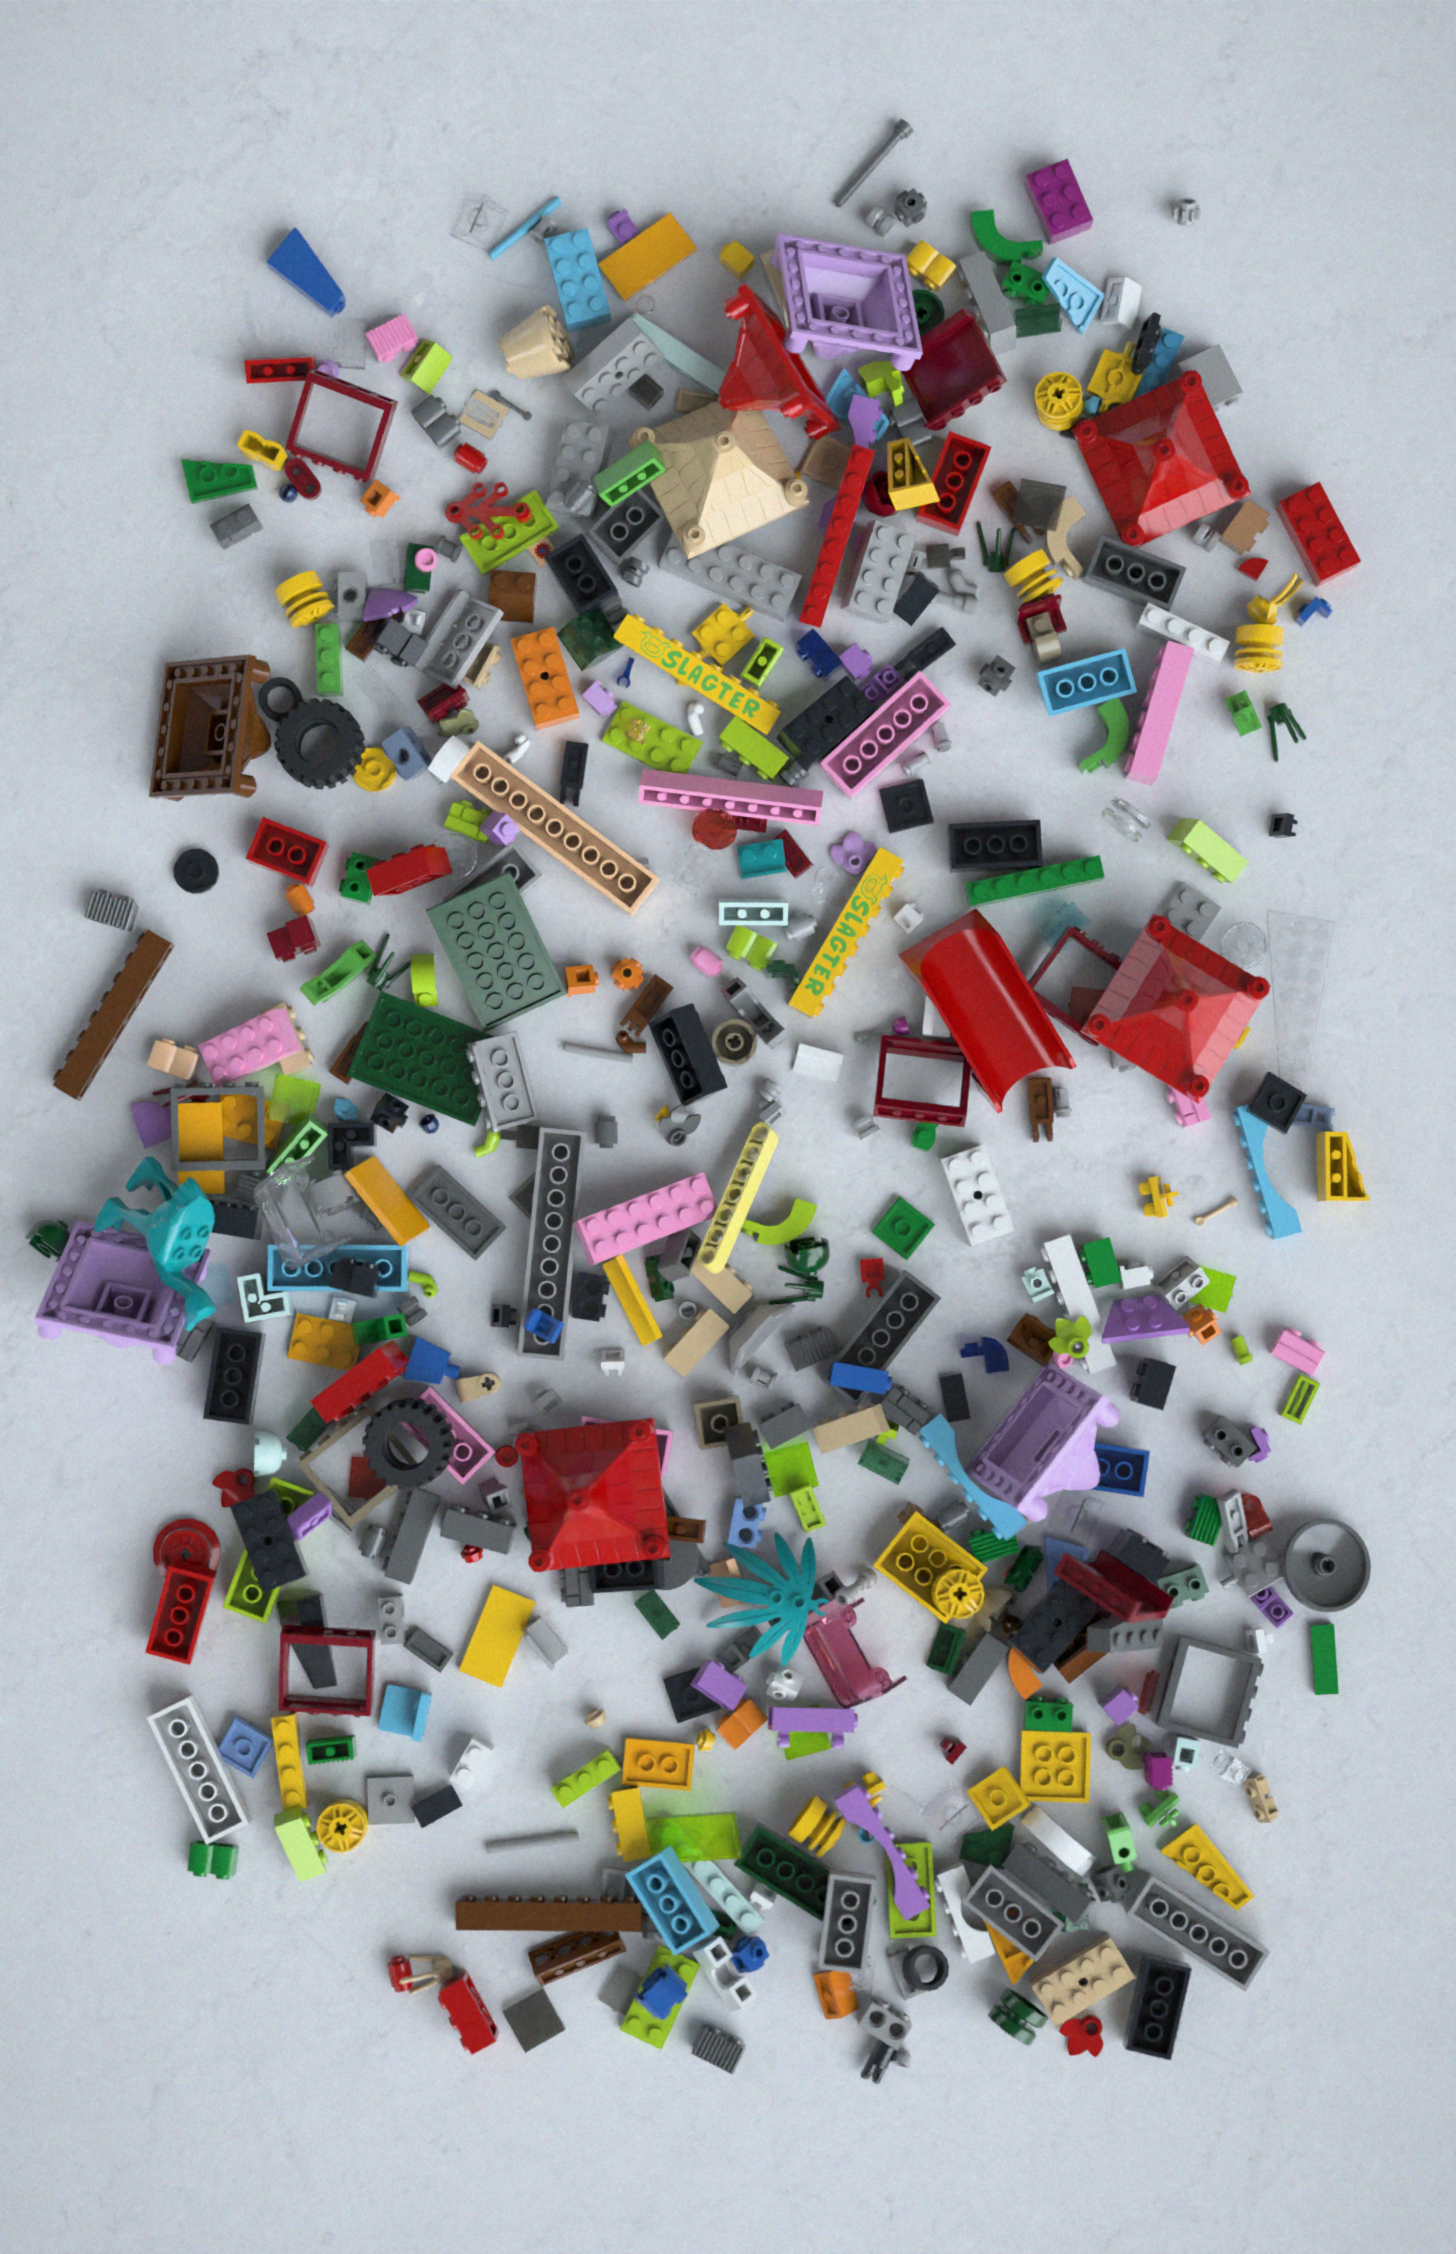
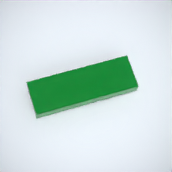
(1324, 1659)

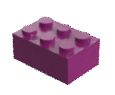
(1058, 201)

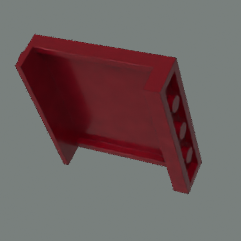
(953, 370)
(1116, 1587)

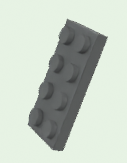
(457, 1213)

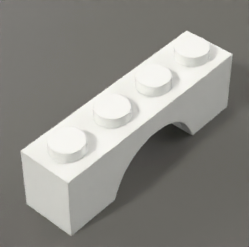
(1168, 626)
(975, 1940)

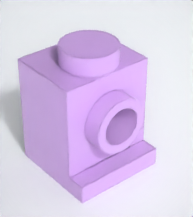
(599, 699)

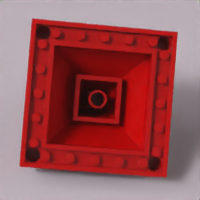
(767, 373)
(1161, 461)
(1175, 1008)
(594, 1495)

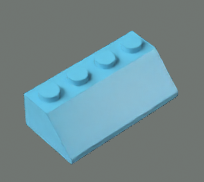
(1085, 682)

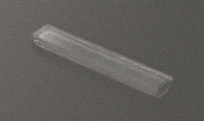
(393, 709)

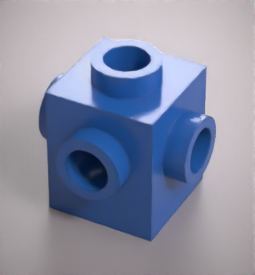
(749, 1954)

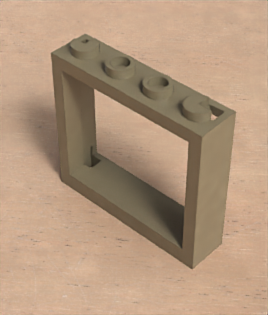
(326, 1442)

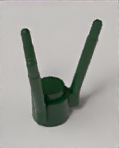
(996, 561)
(1283, 715)
(378, 977)
(813, 1288)

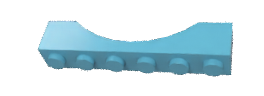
(1280, 1216)
(942, 1439)

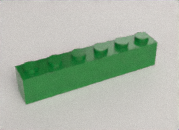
(1034, 881)

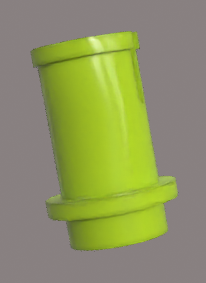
(1241, 1350)

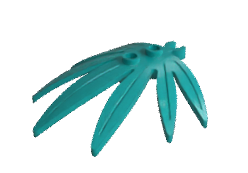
(785, 1598)

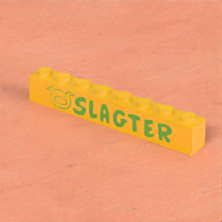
(697, 674)
(846, 932)

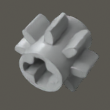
(1186, 212)

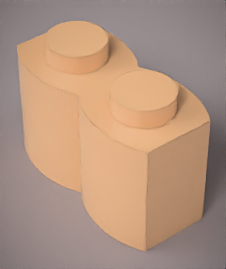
(174, 1060)

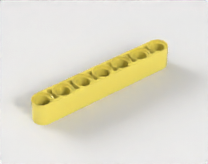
(737, 1208)

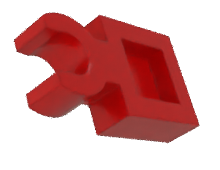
(872, 1271)

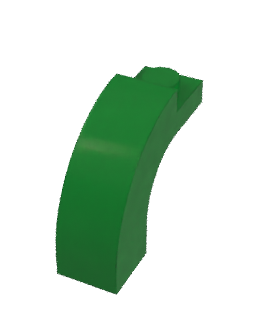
(997, 247)

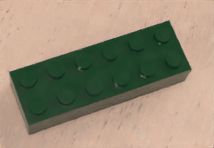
(786, 1870)

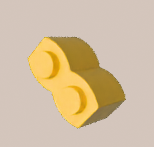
(930, 266)
(257, 449)

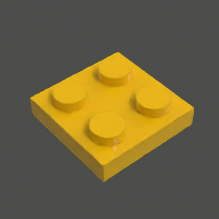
(998, 1798)

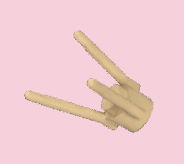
(441, 1971)

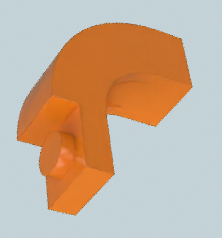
(1021, 1674)

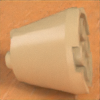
(538, 346)

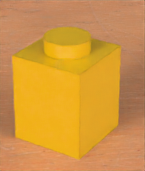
(736, 259)

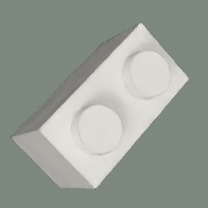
(471, 1763)

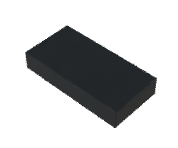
(954, 1398)
(436, 1806)

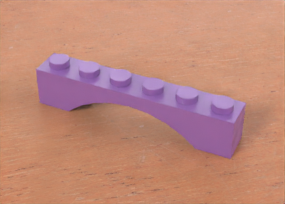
(861, 418)
(906, 1892)

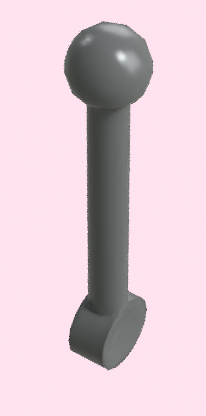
(496, 395)

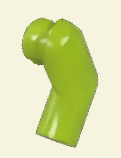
(491, 1144)
(426, 1281)

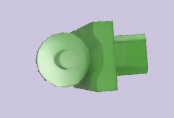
(1243, 713)
(1153, 1815)

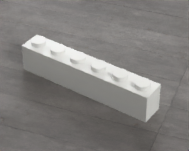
(1077, 1299)

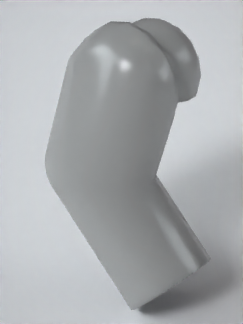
(959, 584)

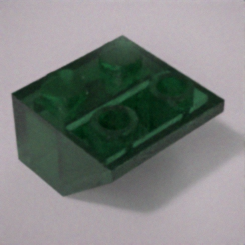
(589, 639)

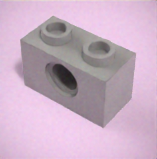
(351, 582)

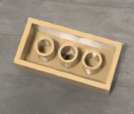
(1060, 1987)

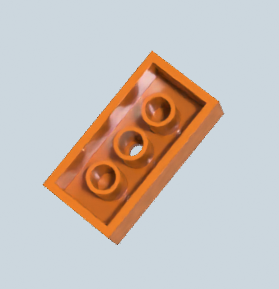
(549, 699)

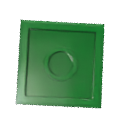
(903, 1228)

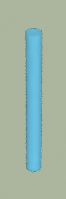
(523, 229)

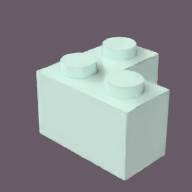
(258, 1304)

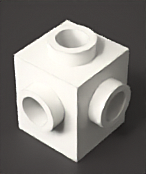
(784, 1684)

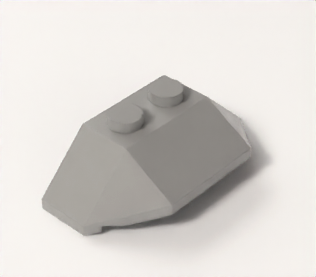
(754, 1332)

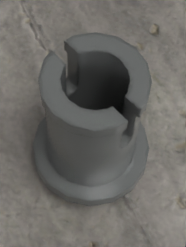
(727, 764)

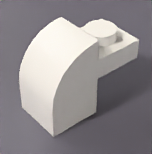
(449, 757)

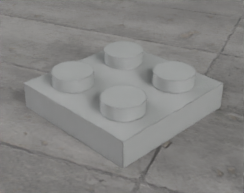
(1191, 912)

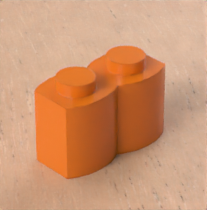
(741, 1723)

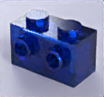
(819, 655)

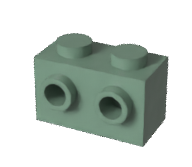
(1184, 1584)

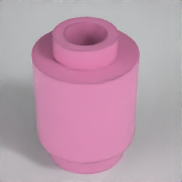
(707, 961)

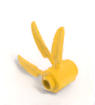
(1266, 612)

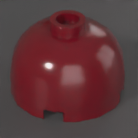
(876, 495)

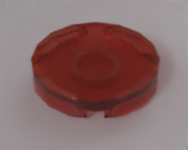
(714, 828)

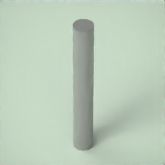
(599, 1053)

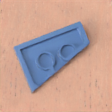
(1054, 1551)

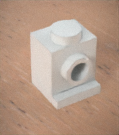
(1135, 1275)

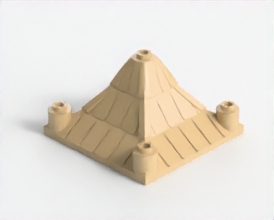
(720, 476)

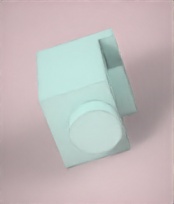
(1036, 1294)
(1191, 1759)

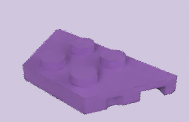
(1142, 1319)

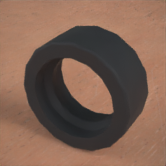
(270, 685)
(941, 1973)

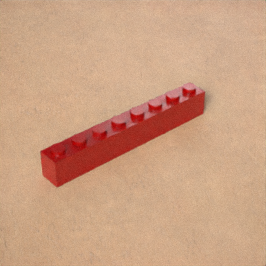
(837, 535)

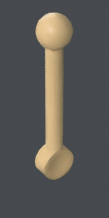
(1200, 1220)

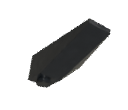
(315, 1659)

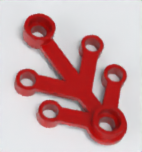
(484, 511)

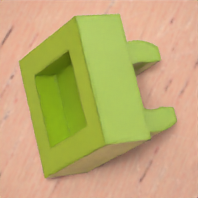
(882, 1438)

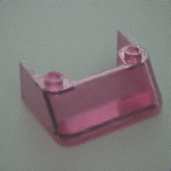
(843, 1660)

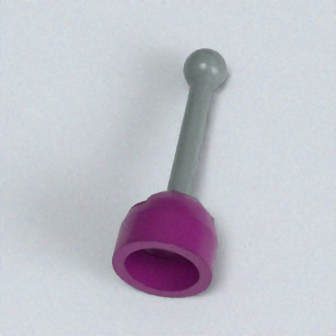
(899, 1027)

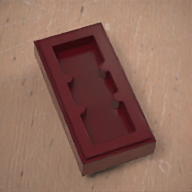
(795, 858)

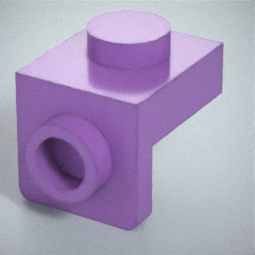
(1260, 1440)

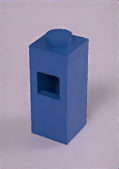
(860, 1378)

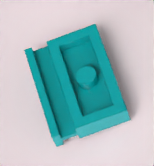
(761, 859)

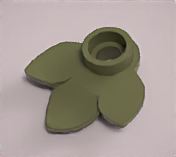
(461, 724)
(1131, 1747)

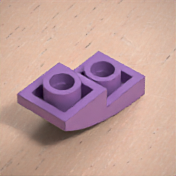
(882, 684)
(1272, 1607)

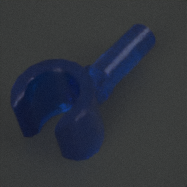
(626, 674)

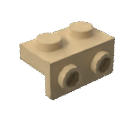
(478, 673)

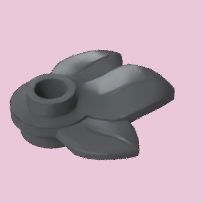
(678, 1125)

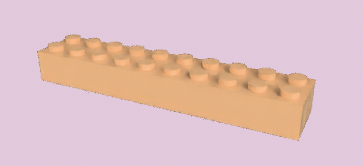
(555, 829)

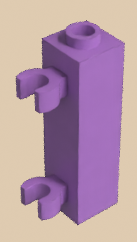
(811, 1720)

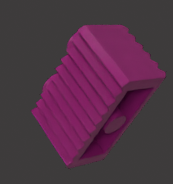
(1158, 1770)

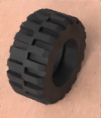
(296, 727)
(381, 1456)

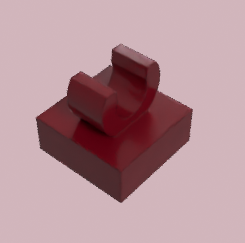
(953, 1750)

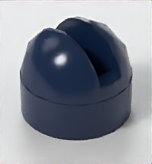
(291, 495)
(429, 1123)

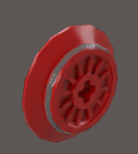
(186, 1534)

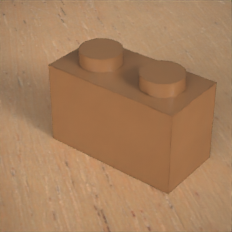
(1244, 527)

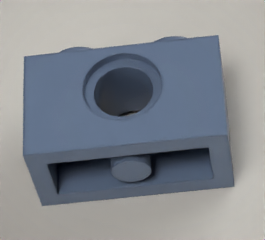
(418, 757)

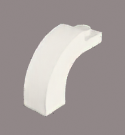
(1058, 1840)

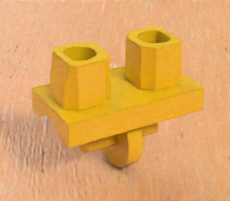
(1154, 1187)
(873, 1784)

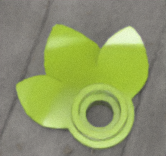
(1069, 1334)

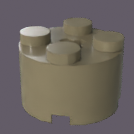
(746, 1037)

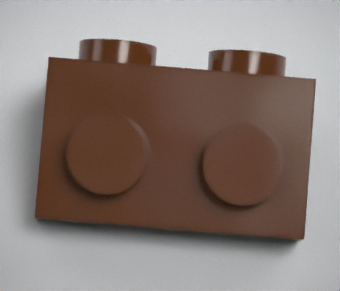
(1032, 1339)

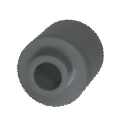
(579, 495)
(606, 1131)
(953, 1515)
(372, 1541)

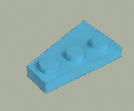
(1073, 292)
(840, 400)

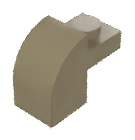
(1044, 638)

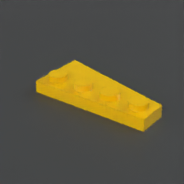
(1201, 1858)

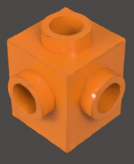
(632, 981)
(1201, 1324)

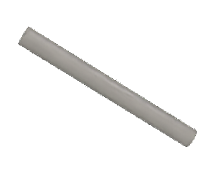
(532, 1842)

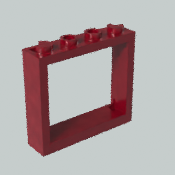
(356, 392)
(1096, 949)
(919, 1110)
(326, 1636)

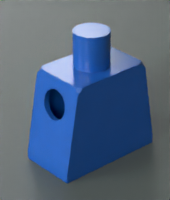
(430, 1363)

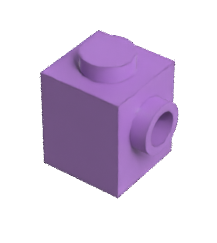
(857, 662)
(499, 828)

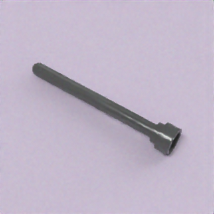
(901, 131)

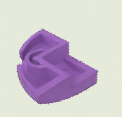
(385, 602)
(152, 1122)

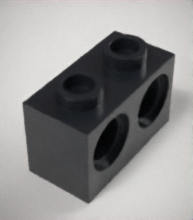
(583, 1296)

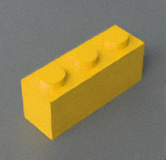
(629, 1823)

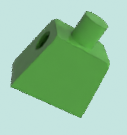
(1119, 1840)

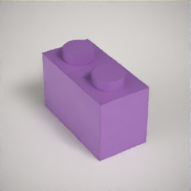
(719, 1685)
(1119, 1704)

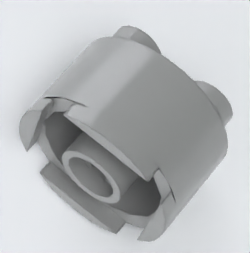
(331, 1194)

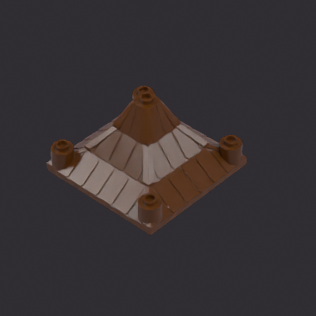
(208, 728)

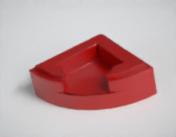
(1253, 567)

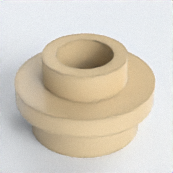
(595, 1718)

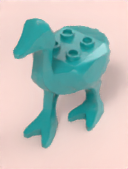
(173, 1231)

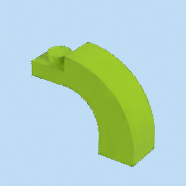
(791, 1228)

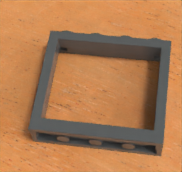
(207, 1088)
(1172, 1682)

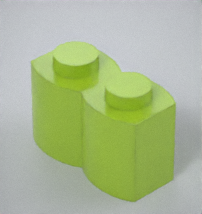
(750, 947)

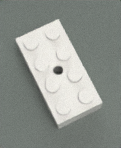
(983, 1217)

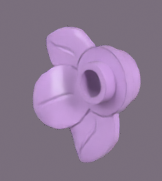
(853, 849)

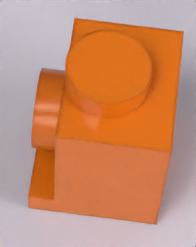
(378, 499)
(580, 973)

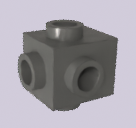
(907, 213)
(996, 676)
(1110, 1883)

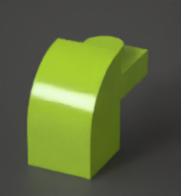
(881, 377)
(424, 979)

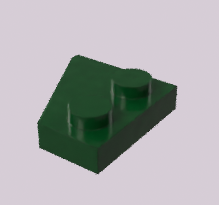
(987, 1846)

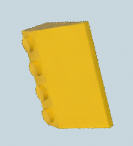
(917, 1558)

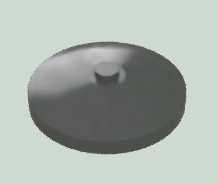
(1326, 1565)

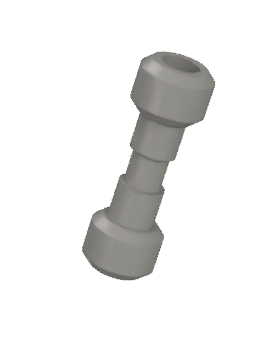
(967, 603)
(847, 1594)

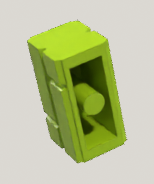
(762, 663)
(467, 820)

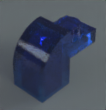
(993, 1353)

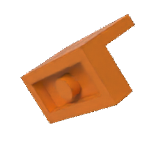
(834, 1993)

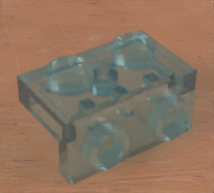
(1067, 916)

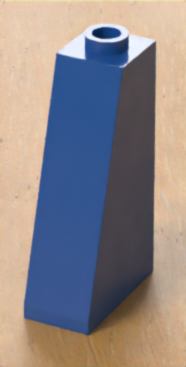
(303, 270)

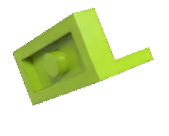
(426, 365)

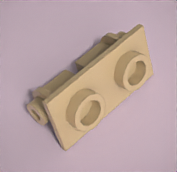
(1263, 1809)

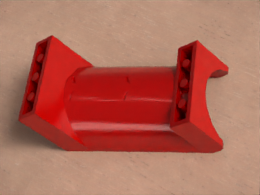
(986, 1005)

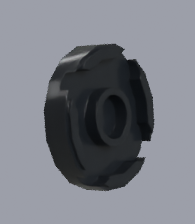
(196, 871)

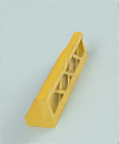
(632, 1300)

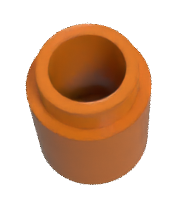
(299, 899)

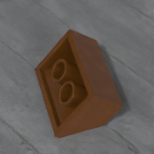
(1075, 1657)

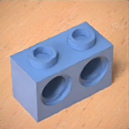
(739, 1522)

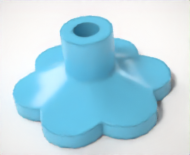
(345, 1110)

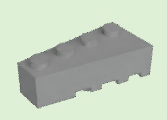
(987, 302)

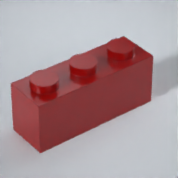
(279, 369)

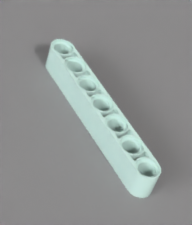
(682, 358)

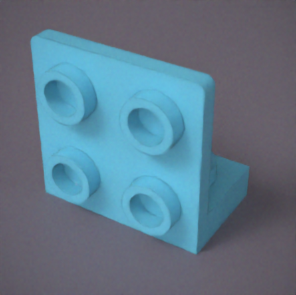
(405, 1711)

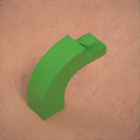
(1117, 731)
(339, 974)

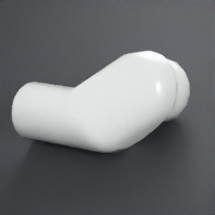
(693, 719)
(514, 755)

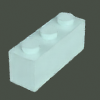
(752, 911)

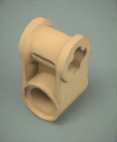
(473, 1386)

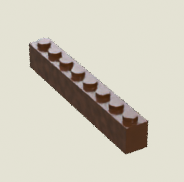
(113, 1015)
(549, 1914)

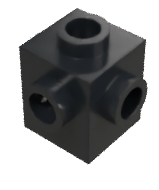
(390, 1113)

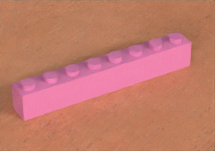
(733, 796)

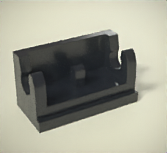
(916, 599)

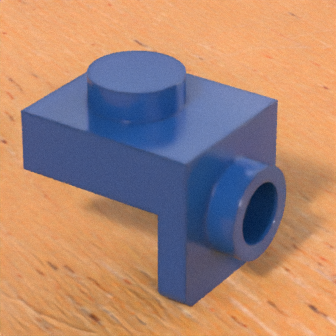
(1306, 611)
(543, 1325)

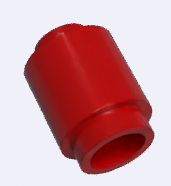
(470, 458)
(399, 1969)

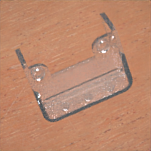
(290, 1217)

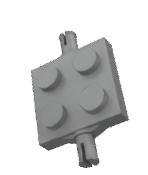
(1254, 1566)

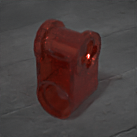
(1256, 1517)

